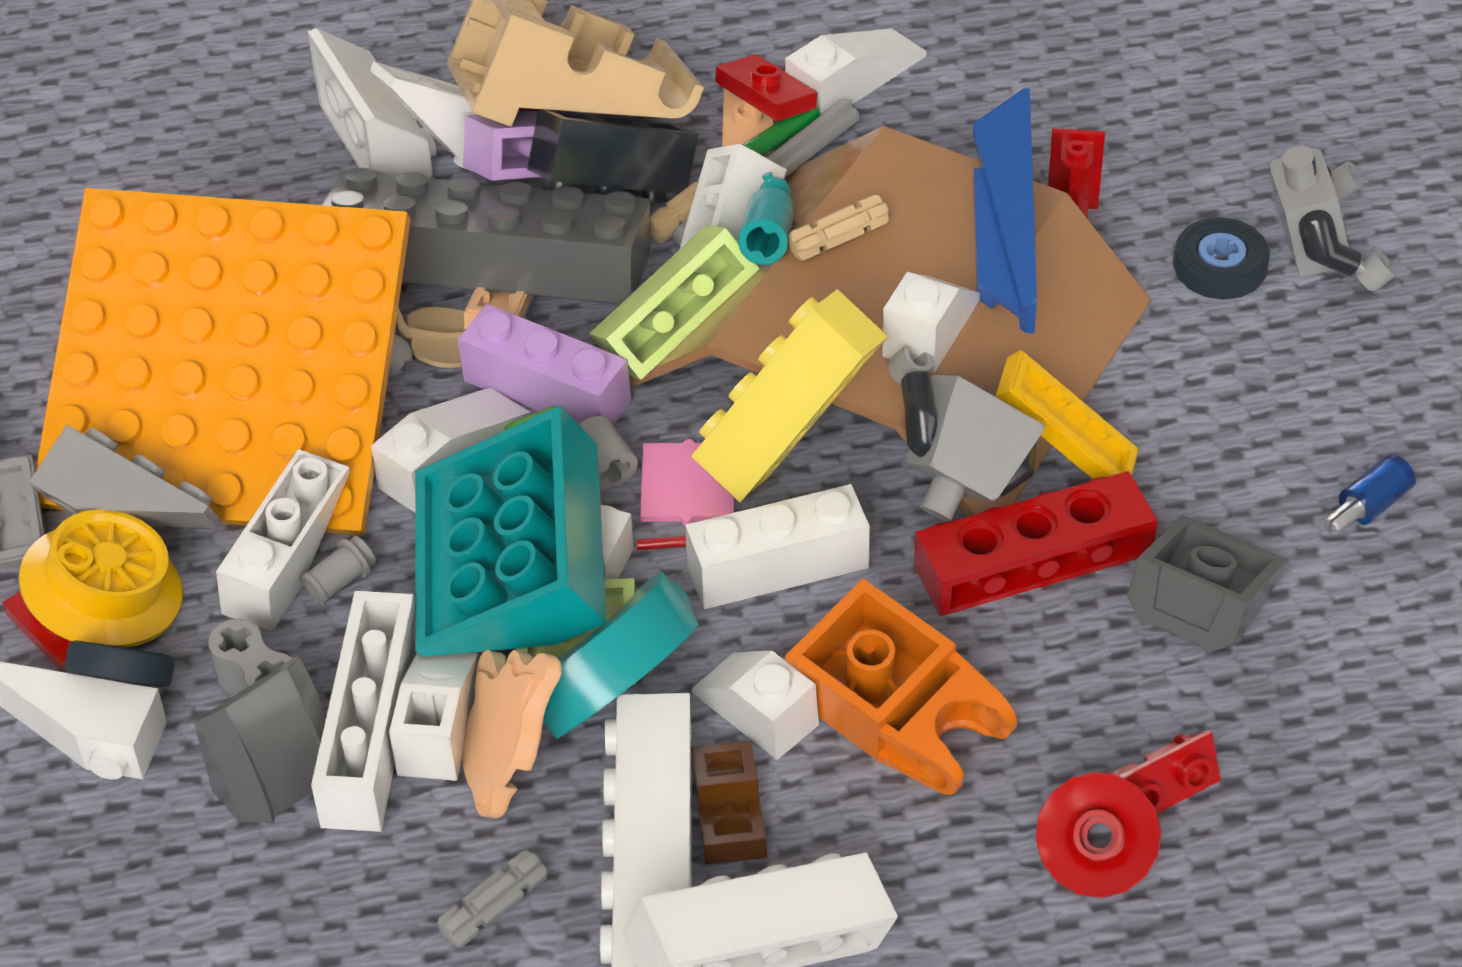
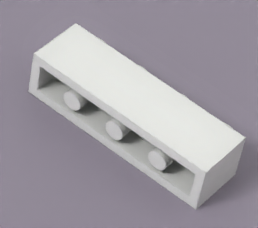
(355, 747)
(765, 918)

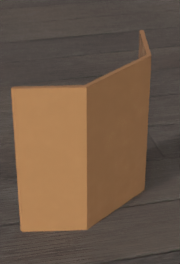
(1082, 287)

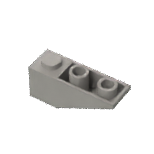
(89, 475)

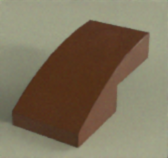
(728, 802)

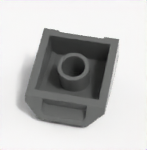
(1203, 583)
(264, 744)

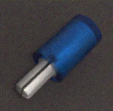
(1372, 493)

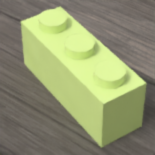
(675, 300)

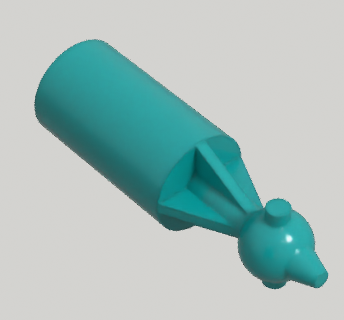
(767, 222)

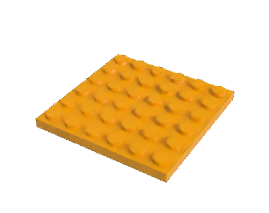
(230, 340)

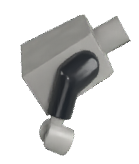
(1312, 218)
(961, 436)

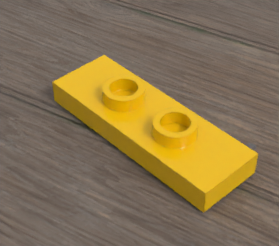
(1067, 420)

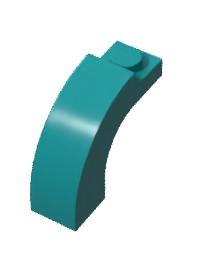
(619, 653)

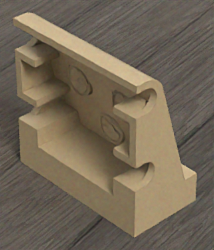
(518, 60)

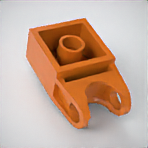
(897, 686)

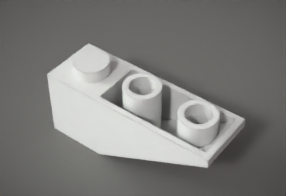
(280, 541)
(433, 715)

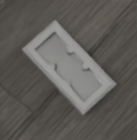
(19, 510)

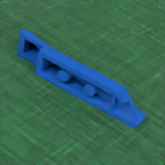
(1006, 210)

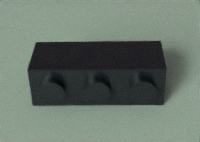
(612, 153)

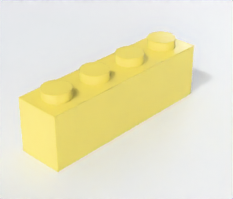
(788, 394)

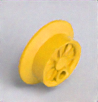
(102, 580)

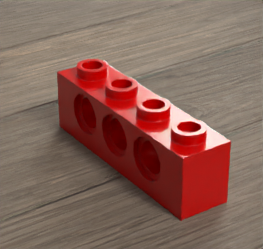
(1033, 543)

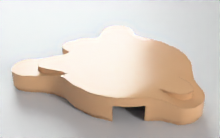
(505, 724)

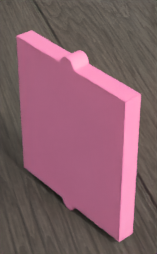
(678, 486)

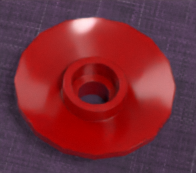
(1066, 826)

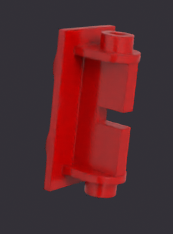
(1077, 165)
(1175, 770)

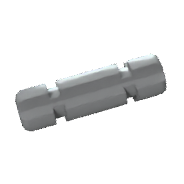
(492, 898)

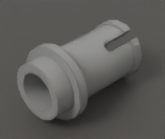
(339, 569)

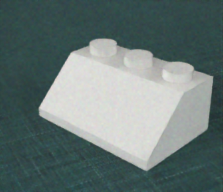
(364, 112)

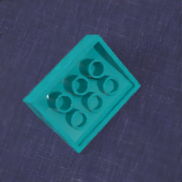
(510, 541)

